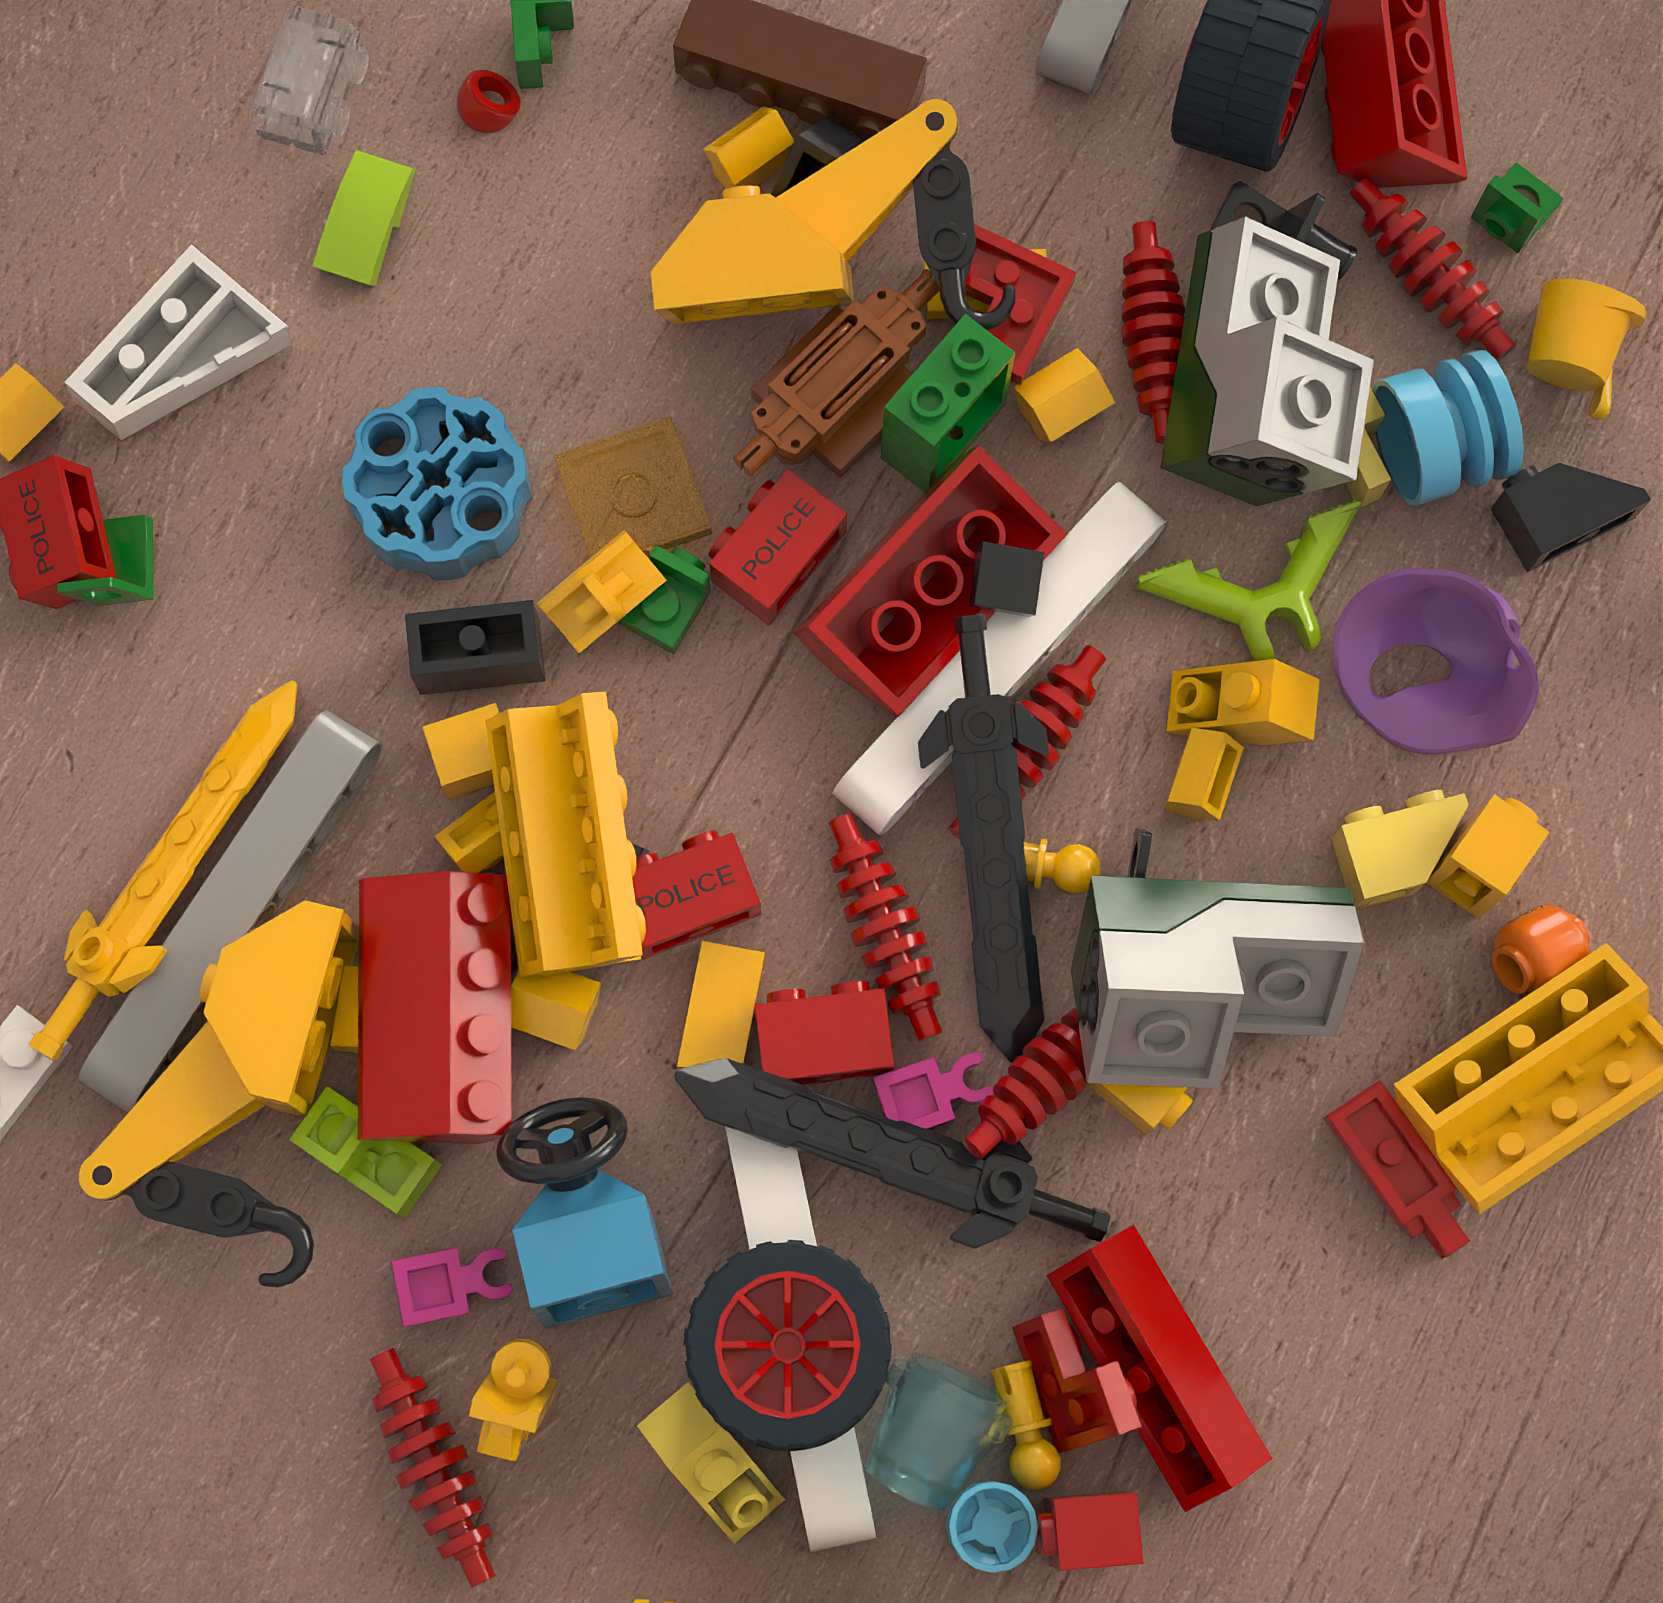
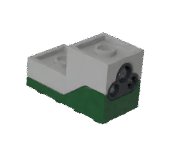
(1257, 385)
(1187, 963)

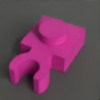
(923, 1095)
(437, 1285)

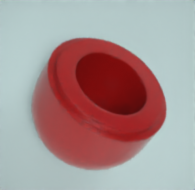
(482, 113)

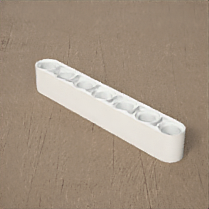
(1071, 584)
(777, 1210)

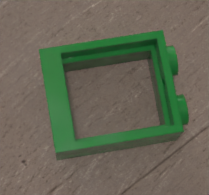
(954, 388)

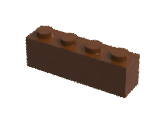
(797, 65)

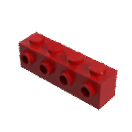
(1181, 1395)

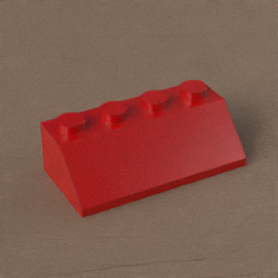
(1393, 93)
(894, 612)
(434, 1008)

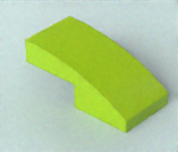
(363, 217)
(385, 1170)

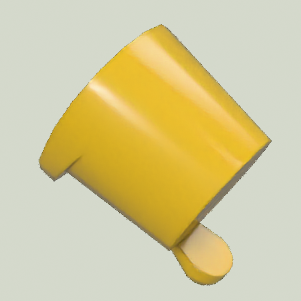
(1579, 337)

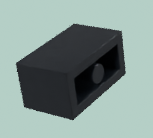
(475, 647)

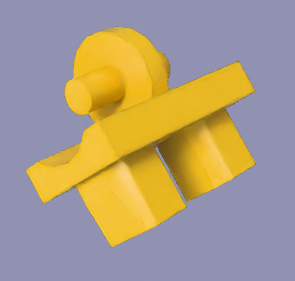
(601, 591)
(513, 1398)

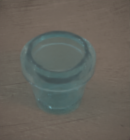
(933, 1430)

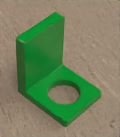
(1510, 214)
(132, 557)

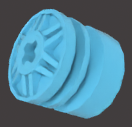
(1448, 427)

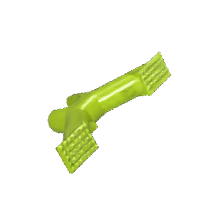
(1283, 599)

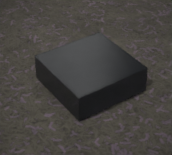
(1006, 579)

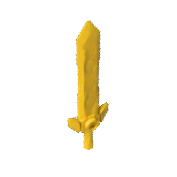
(113, 954)

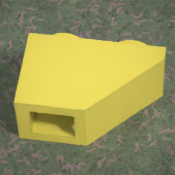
(1395, 851)
(710, 1464)

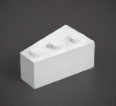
(175, 346)

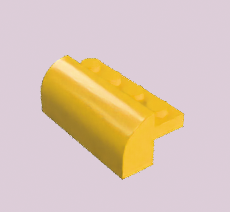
(565, 836)
(1538, 1079)

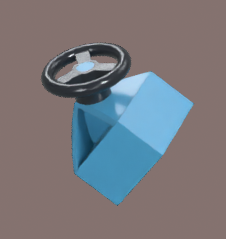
(585, 1236)

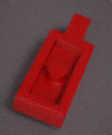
(1399, 1167)

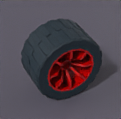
(1248, 77)
(787, 1346)

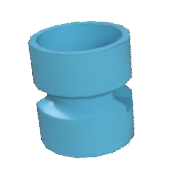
(991, 1526)

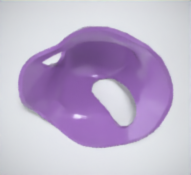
(1465, 622)

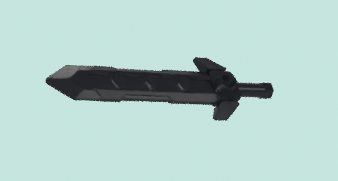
(992, 840)
(785, 1113)

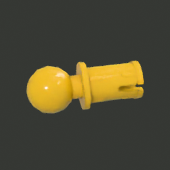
(1069, 867)
(1033, 1460)

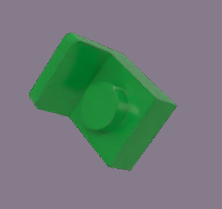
(532, 38)
(674, 605)

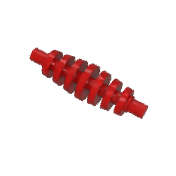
(1432, 268)
(1152, 323)
(1055, 709)
(885, 926)
(1035, 1087)
(432, 1467)

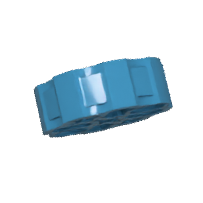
(397, 492)

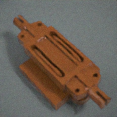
(836, 380)

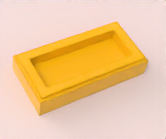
(721, 1004)

